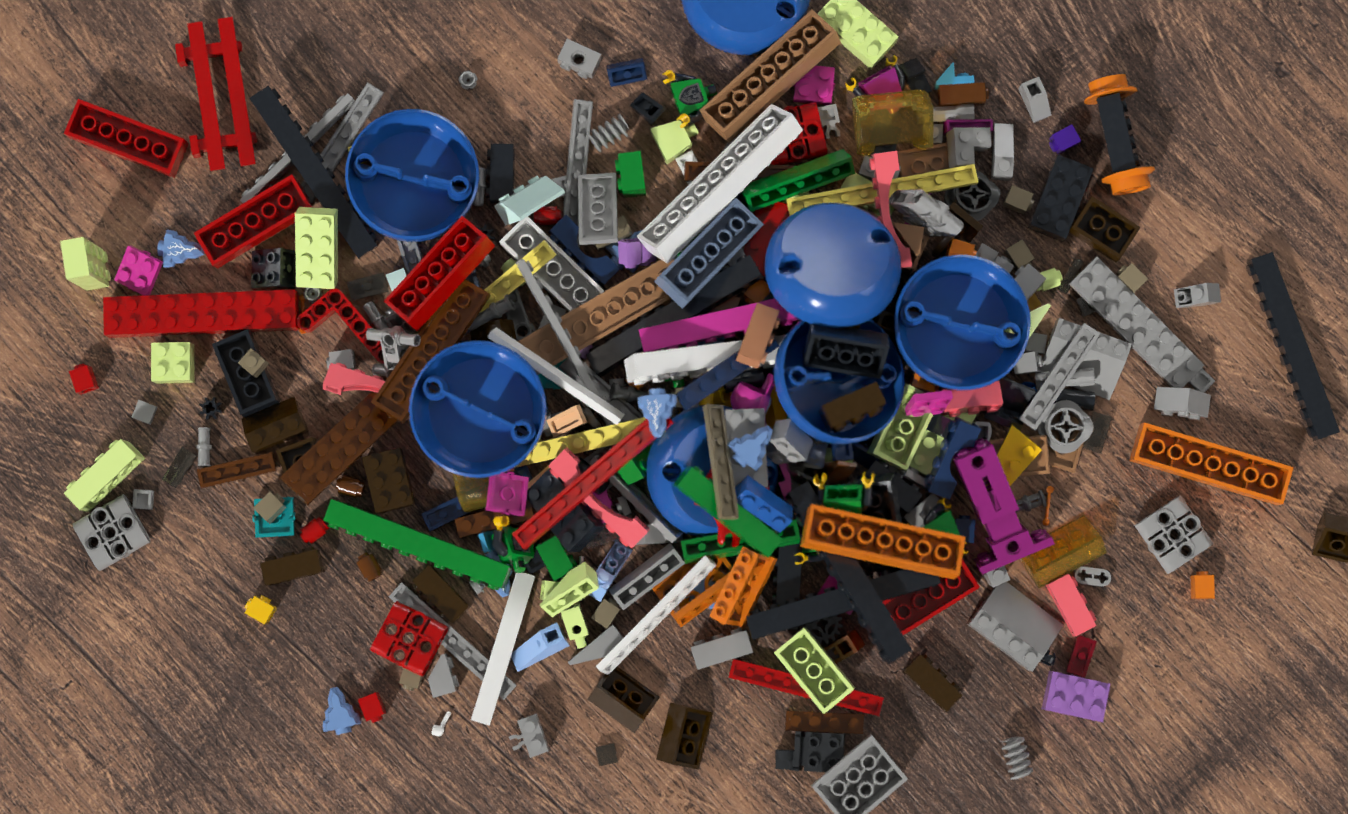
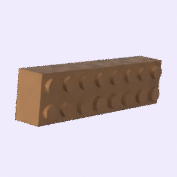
(770, 76)

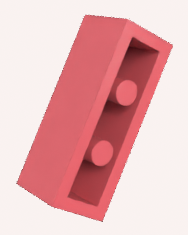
(974, 401)
(1071, 605)

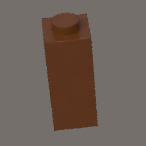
(962, 94)

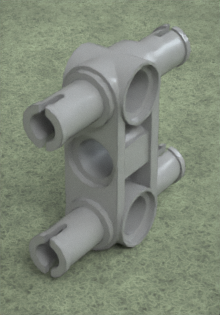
(394, 345)

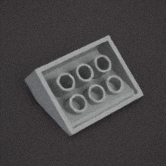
(1105, 356)
(1015, 625)
(860, 779)

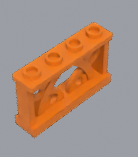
(743, 587)
(702, 601)

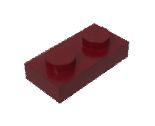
(1081, 656)

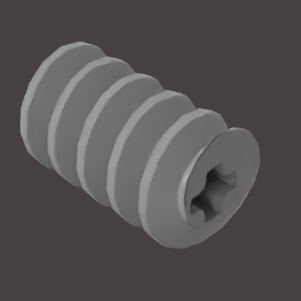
(609, 133)
(1017, 757)

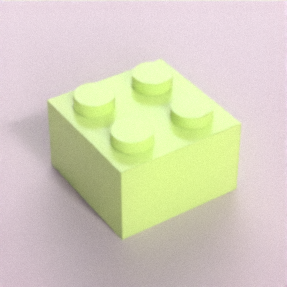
(173, 362)

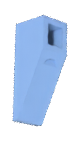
(610, 568)
(540, 647)

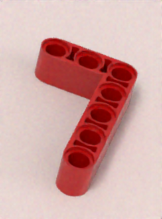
(339, 308)

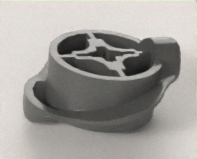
(990, 193)

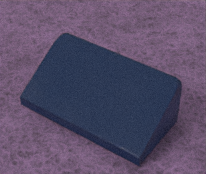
(626, 72)
(861, 456)

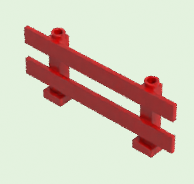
(199, 54)

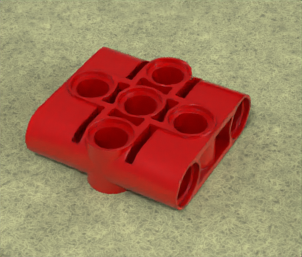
(815, 142)
(428, 632)

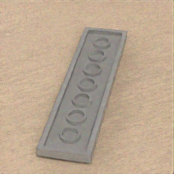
(1136, 324)

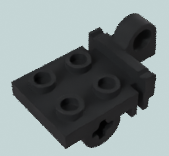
(814, 751)

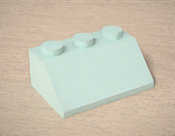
(527, 199)

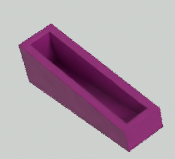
(971, 123)

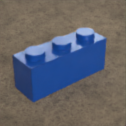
(764, 504)

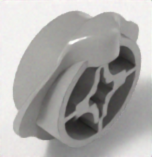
(1085, 426)

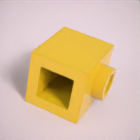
(260, 609)

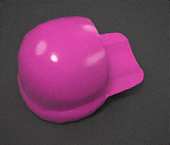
(750, 397)

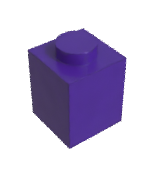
(1064, 140)

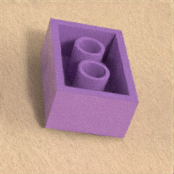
(1076, 696)

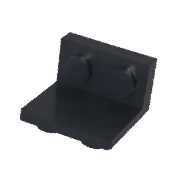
(273, 268)
(1015, 401)

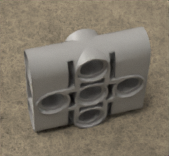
(925, 211)
(106, 551)
(1173, 558)

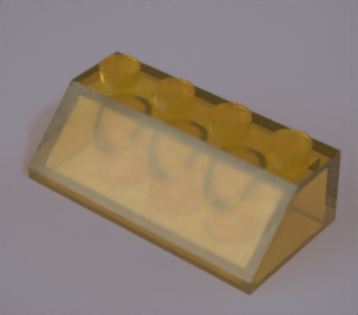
(1072, 548)

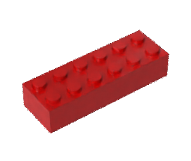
(126, 138)
(252, 221)
(439, 273)
(919, 606)

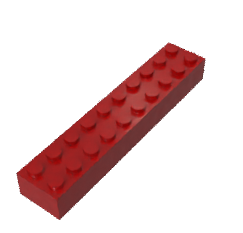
(200, 313)

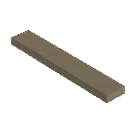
(720, 462)

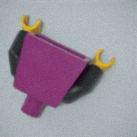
(884, 81)

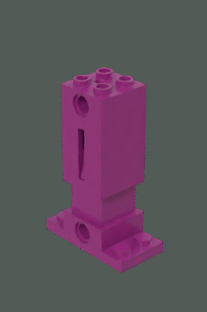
(995, 508)

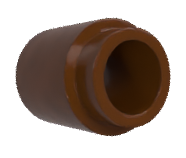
(350, 486)
(369, 567)

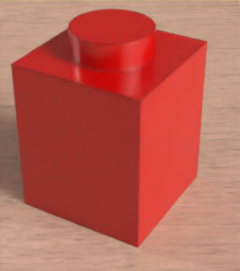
(83, 379)
(372, 707)

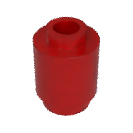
(547, 215)
(313, 530)

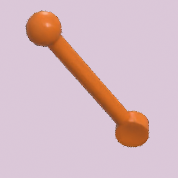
(302, 299)
(1049, 490)

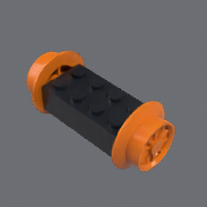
(1110, 96)

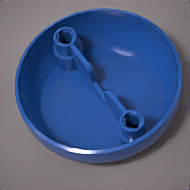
(743, 25)
(412, 175)
(833, 265)
(961, 322)
(806, 389)
(478, 409)
(679, 447)

